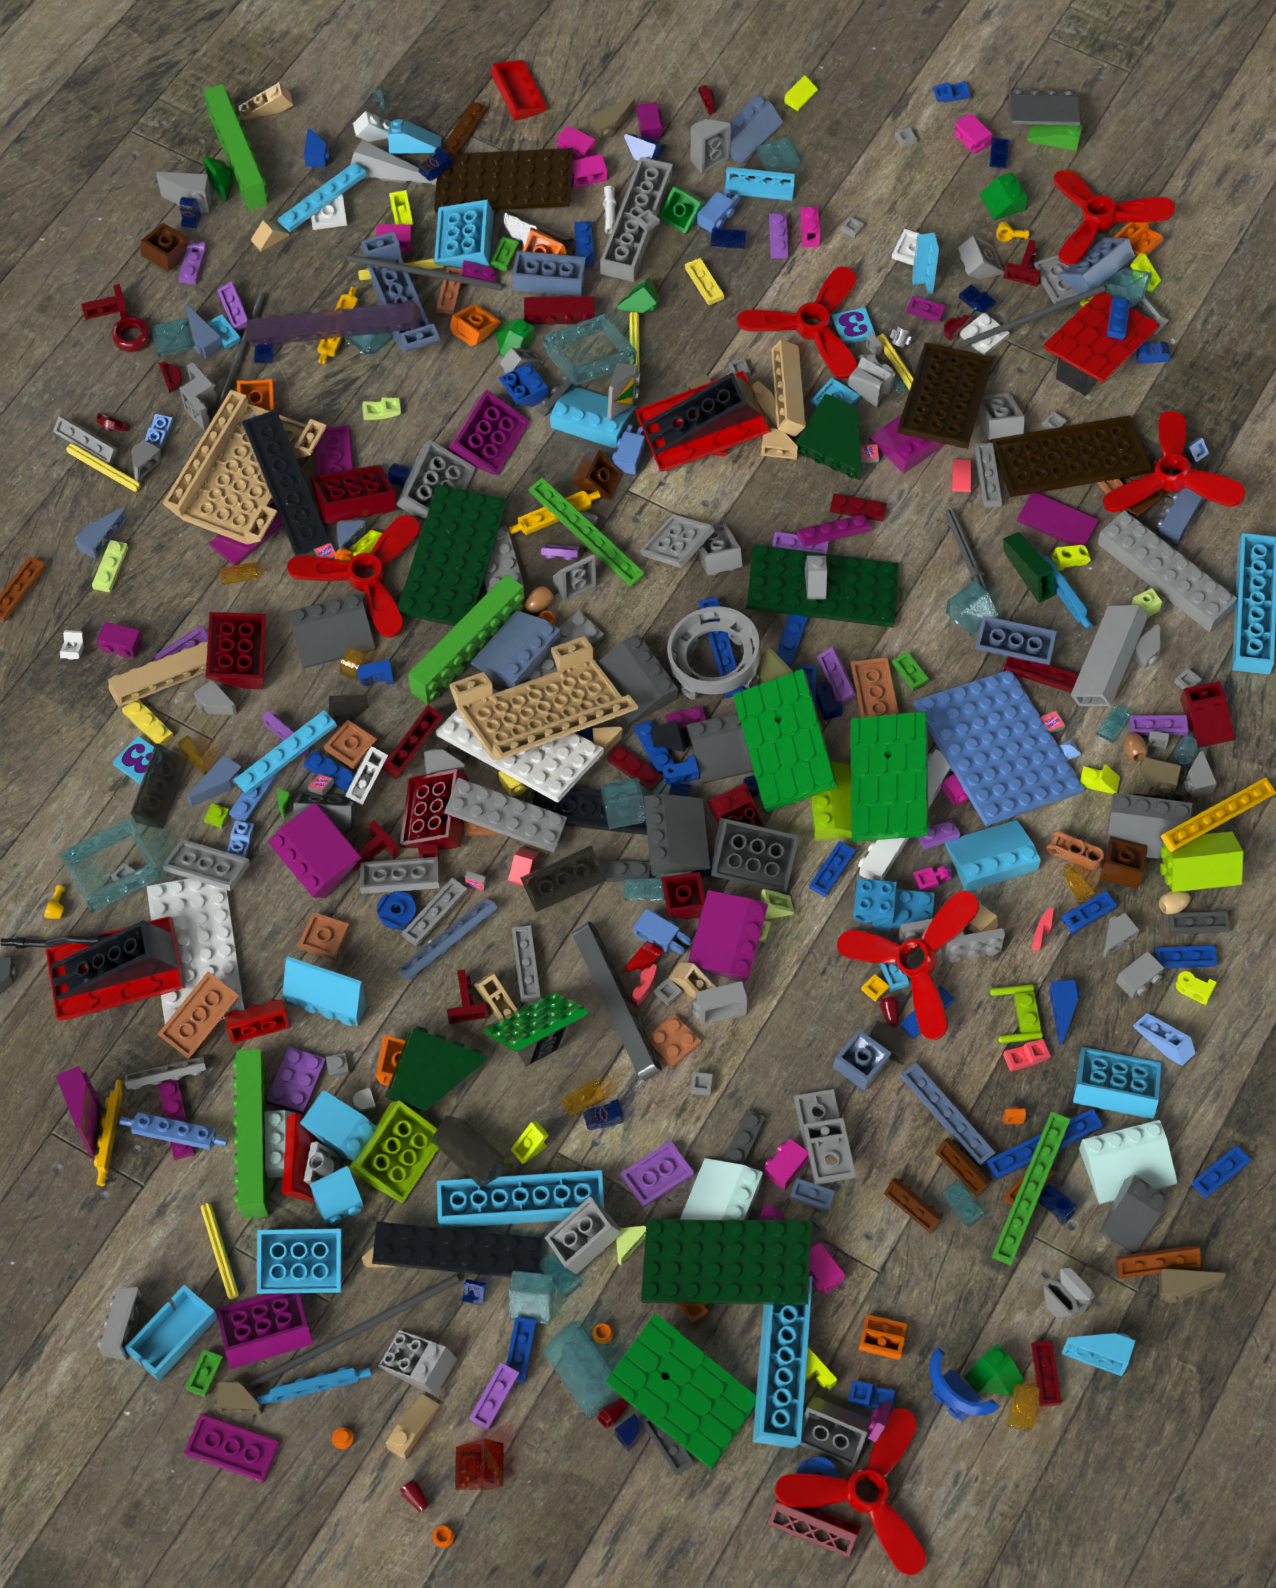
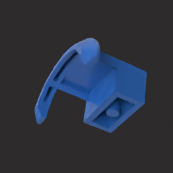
(955, 1392)

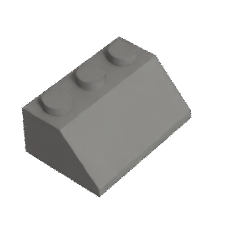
(710, 144)
(583, 1235)
(121, 1323)

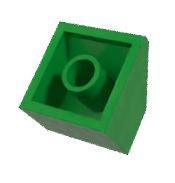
(1004, 196)
(682, 209)

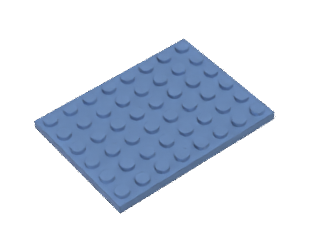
(999, 747)

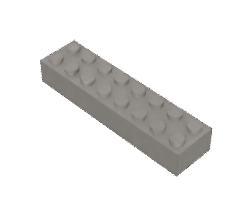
(628, 238)
(1167, 571)

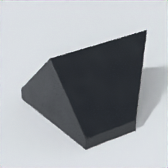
(670, 736)

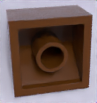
(164, 246)
(597, 474)
(1123, 863)

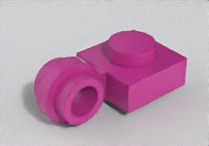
(927, 879)

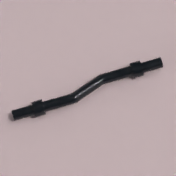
(22, 942)

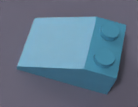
(410, 138)
(338, 1126)
(337, 1196)
(1103, 1351)

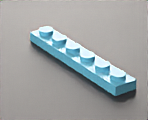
(322, 197)
(285, 752)

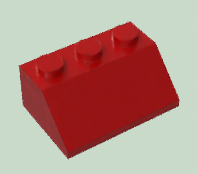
(256, 1021)

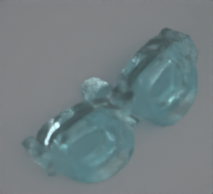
(380, 98)
(899, 386)

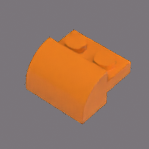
(1140, 237)
(883, 1337)

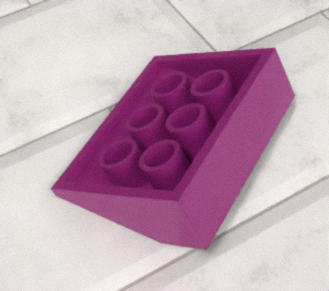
(488, 433)
(900, 449)
(315, 851)
(728, 935)
(82, 1104)
(263, 1327)

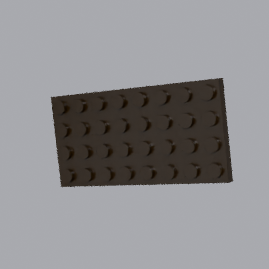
(508, 179)
(945, 395)
(1070, 456)

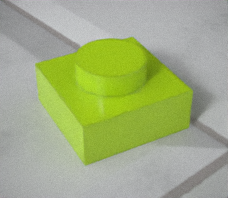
(216, 815)

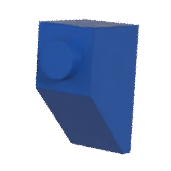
(315, 150)

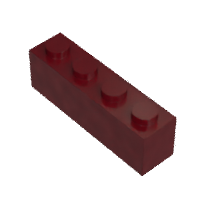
(558, 310)
(411, 742)

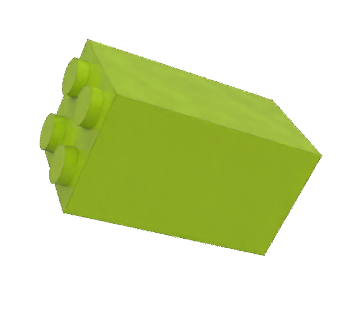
(1203, 863)

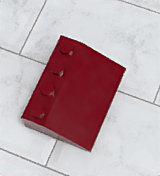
(353, 493)
(236, 649)
(425, 812)

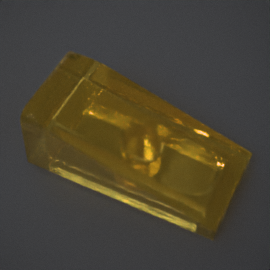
(190, 752)
(1079, 888)
(584, 1098)

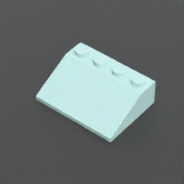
(1127, 1153)
(722, 1192)

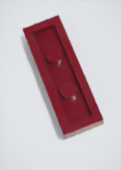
(857, 506)
(634, 768)
(1046, 1373)

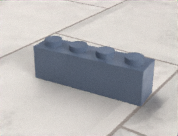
(1179, 515)

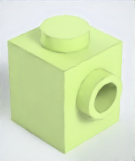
(1148, 601)

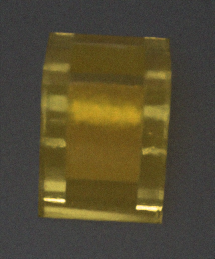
(350, 663)

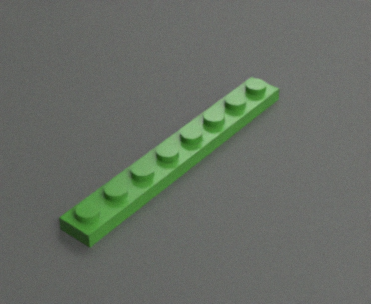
(586, 532)
(1030, 1188)

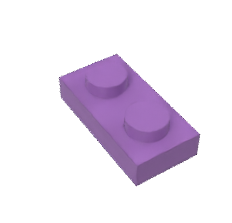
(566, 552)
(940, 834)

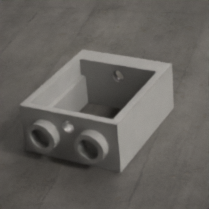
(720, 1003)

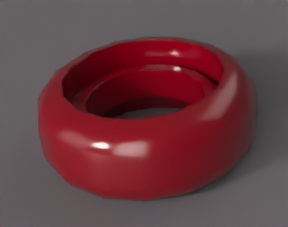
(126, 323)

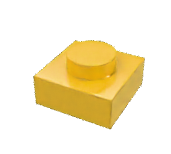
(875, 988)

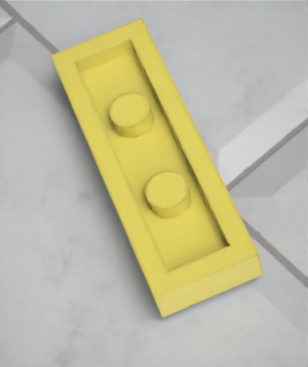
(704, 281)
(147, 722)

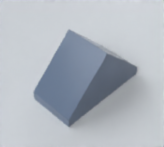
(350, 532)

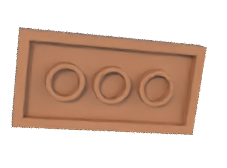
(873, 687)
(198, 1015)

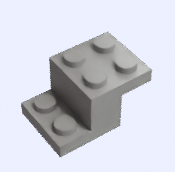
(199, 396)

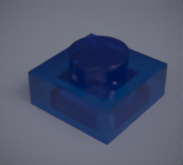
(263, 354)
(474, 1292)

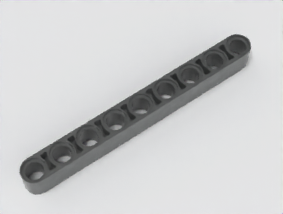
(617, 1001)

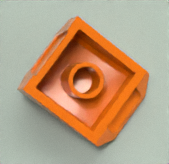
(542, 243)
(473, 324)
(258, 392)
(388, 1057)

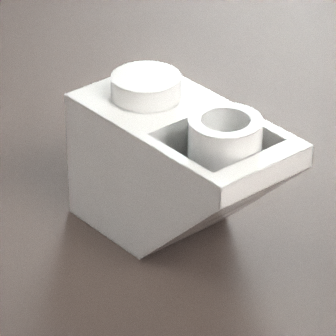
(371, 127)

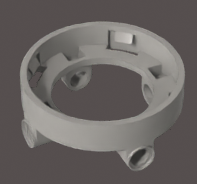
(685, 640)

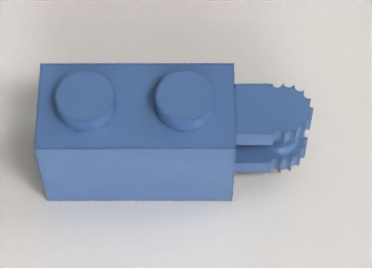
(717, 210)
(629, 450)
(660, 932)

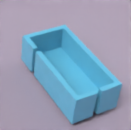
(171, 1333)

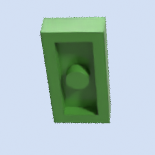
(504, 254)
(910, 671)
(204, 1373)

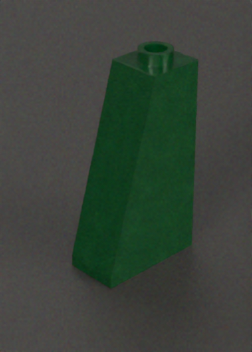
(1030, 566)

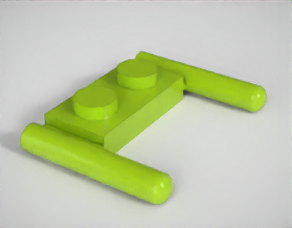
(1026, 1013)

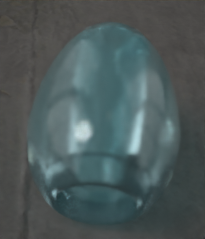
(1186, 750)

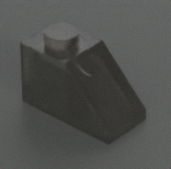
(347, 707)
(888, 1038)

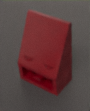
(1207, 714)
(735, 805)

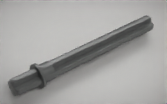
(965, 548)

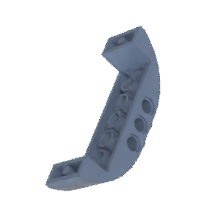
(397, 287)

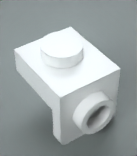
(72, 645)

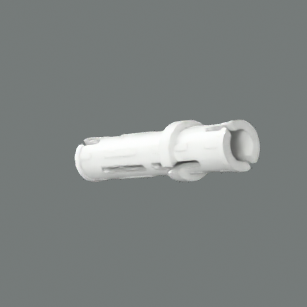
(609, 204)

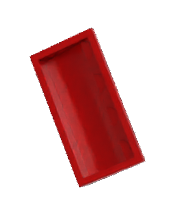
(518, 89)
(297, 1148)

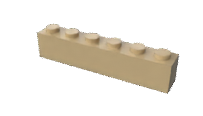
(788, 388)
(159, 674)

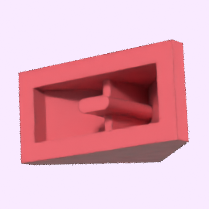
(523, 864)

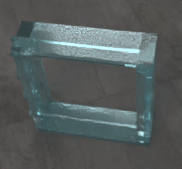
(594, 368)
(120, 887)

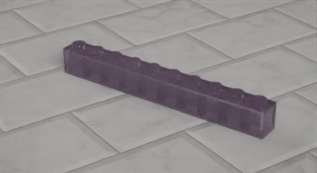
(333, 323)

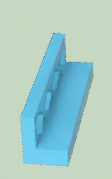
(760, 186)
(925, 261)

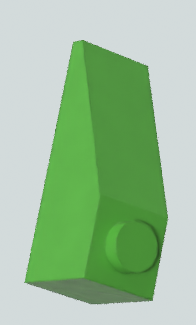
(1056, 135)

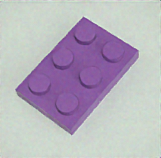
(296, 1080)
(657, 1174)

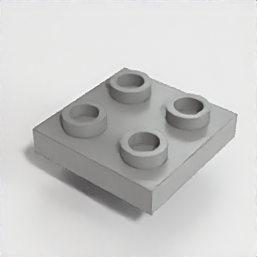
(320, 1163)

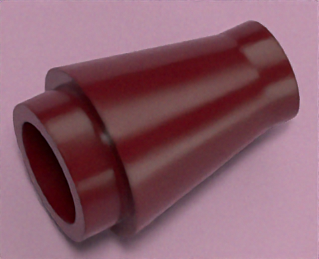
(890, 1010)
(611, 1413)
(414, 1495)

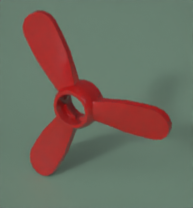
(1137, 211)
(831, 348)
(1172, 443)
(387, 548)
(943, 928)
(891, 1530)

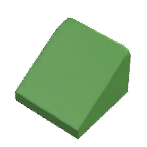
(284, 801)

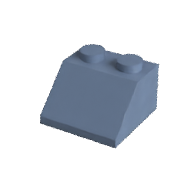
(861, 1060)

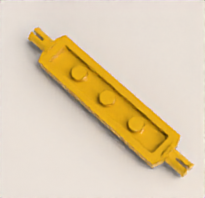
(329, 346)
(543, 517)
(109, 1126)

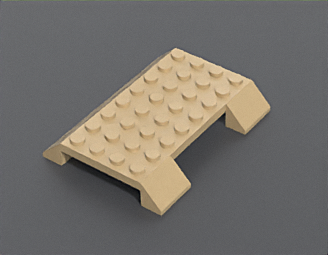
(222, 479)
(541, 708)

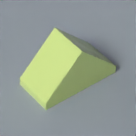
(778, 904)
(629, 1241)

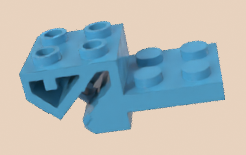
(890, 907)

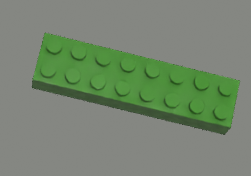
(236, 147)
(466, 640)
(250, 1136)

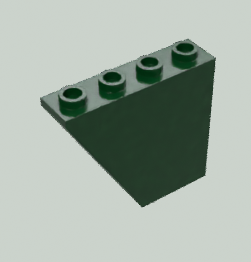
(833, 437)
(430, 1068)

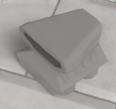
(872, 379)
(1067, 1294)

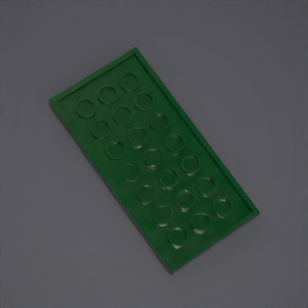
(452, 555)
(855, 589)
(727, 1262)

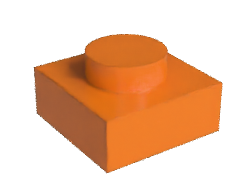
(1014, 1115)

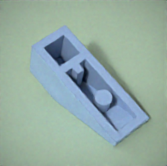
(1166, 1039)

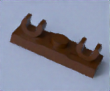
(963, 1167)
(913, 1205)

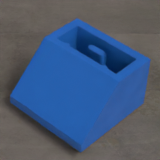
(525, 386)

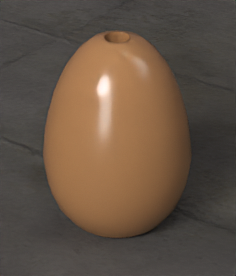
(539, 600)
(1135, 747)

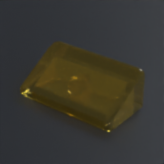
(238, 573)
(1023, 1407)

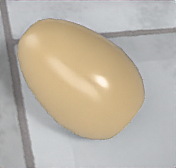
(1174, 902)

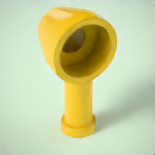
(1006, 233)
(54, 909)

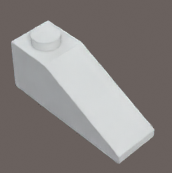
(366, 775)

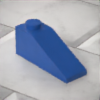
(1063, 1001)

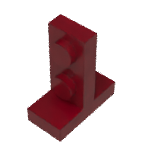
(1024, 273)
(106, 306)
(376, 845)
(468, 1010)

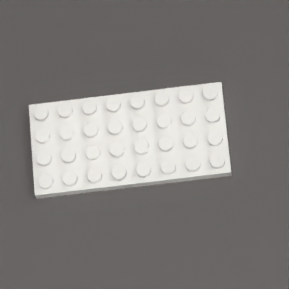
(545, 768)
(202, 936)

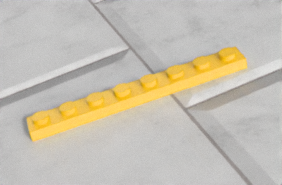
(1218, 814)

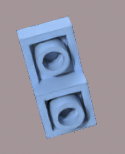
(159, 430)
(240, 838)

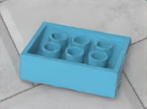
(464, 234)
(585, 416)
(993, 855)
(323, 992)
(1117, 1083)
(299, 1261)

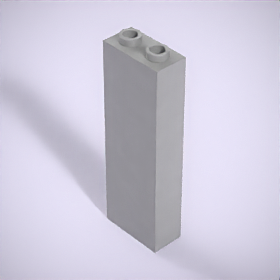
(1109, 655)

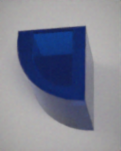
(398, 474)
(680, 789)
(628, 1432)

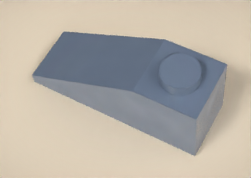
(205, 338)
(99, 533)
(216, 781)

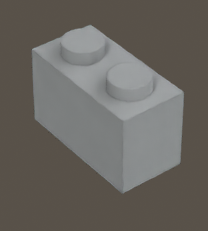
(1140, 975)

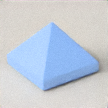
(1070, 749)

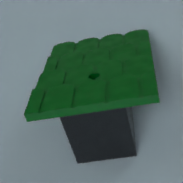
(785, 740)
(889, 777)
(538, 1027)
(682, 1391)

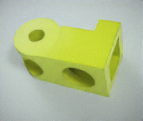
(1071, 556)
(1194, 987)

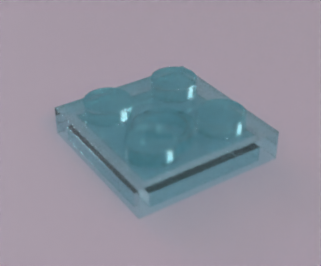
(778, 155)
(171, 337)

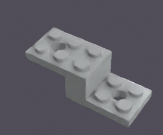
(961, 946)
(824, 1137)

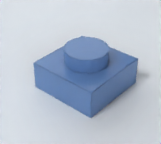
(1197, 450)

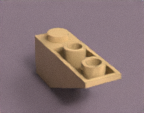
(269, 102)

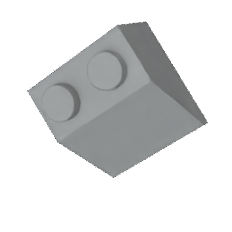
(980, 258)

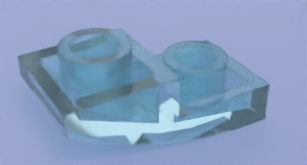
(1113, 724)
(643, 889)
(961, 1204)
(566, 1279)

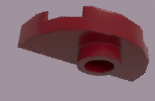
(707, 97)
(954, 326)
(171, 375)
(110, 423)

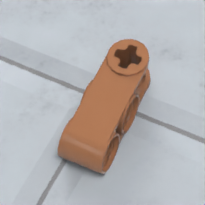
(1067, 844)

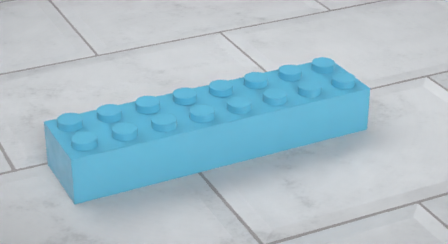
(1255, 604)
(516, 1198)
(782, 1374)

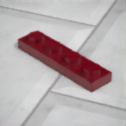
(1042, 673)

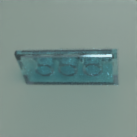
(581, 1369)

